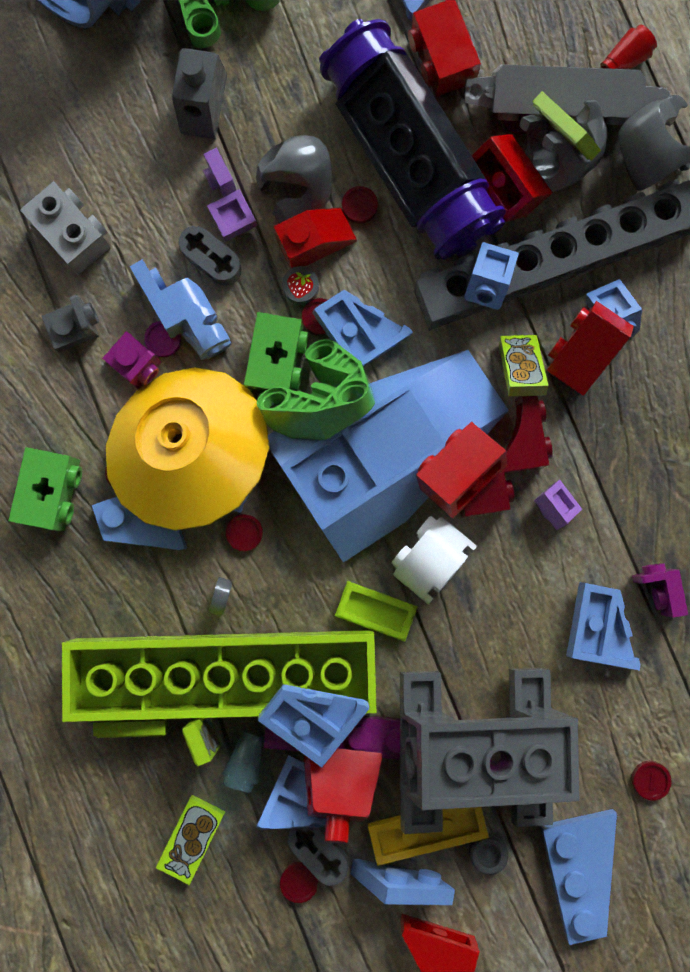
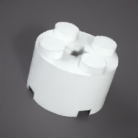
(432, 558)

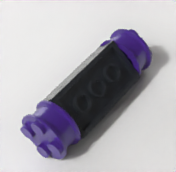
(410, 139)

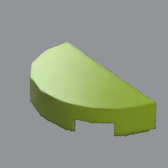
(130, 728)

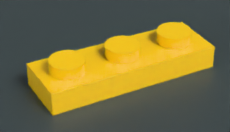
(459, 828)

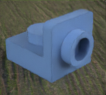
(491, 276)
(618, 300)

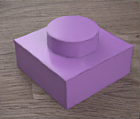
(217, 173)
(232, 215)
(558, 505)

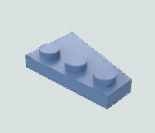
(581, 872)

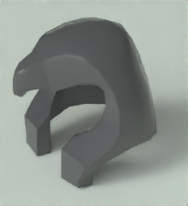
(647, 145)
(554, 156)
(302, 162)

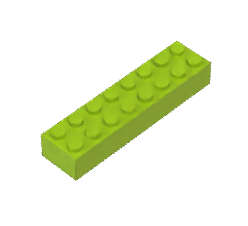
(209, 673)

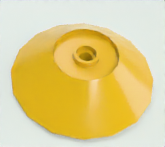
(207, 468)

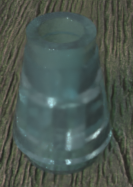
(244, 764)

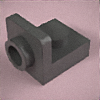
(71, 324)

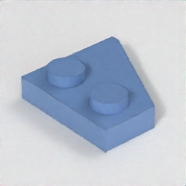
(359, 327)
(122, 526)
(600, 628)
(312, 719)
(288, 801)
(402, 885)

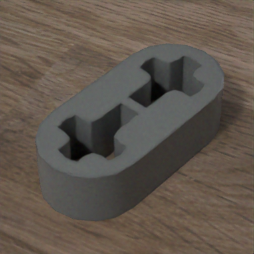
(205, 261)
(311, 857)

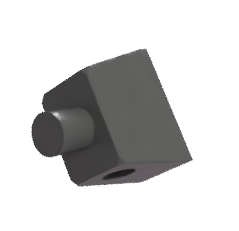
(199, 84)

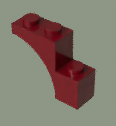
(524, 452)

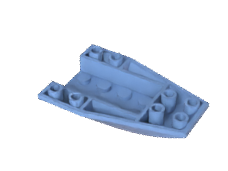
(366, 474)

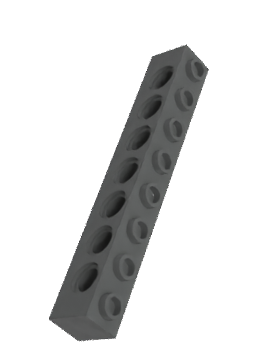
(581, 257)

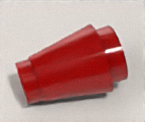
(632, 49)

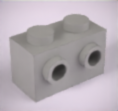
(65, 227)

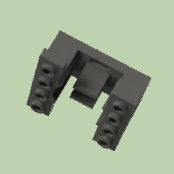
(449, 761)

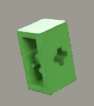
(269, 335)
(41, 470)

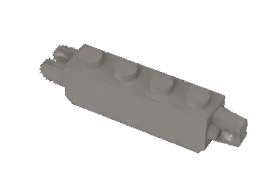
(516, 86)

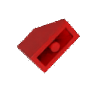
(313, 235)
(439, 947)

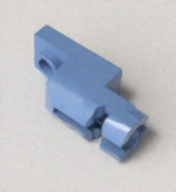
(183, 311)

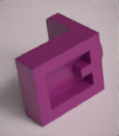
(133, 361)
(669, 591)

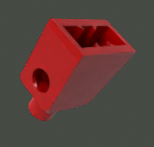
(341, 790)

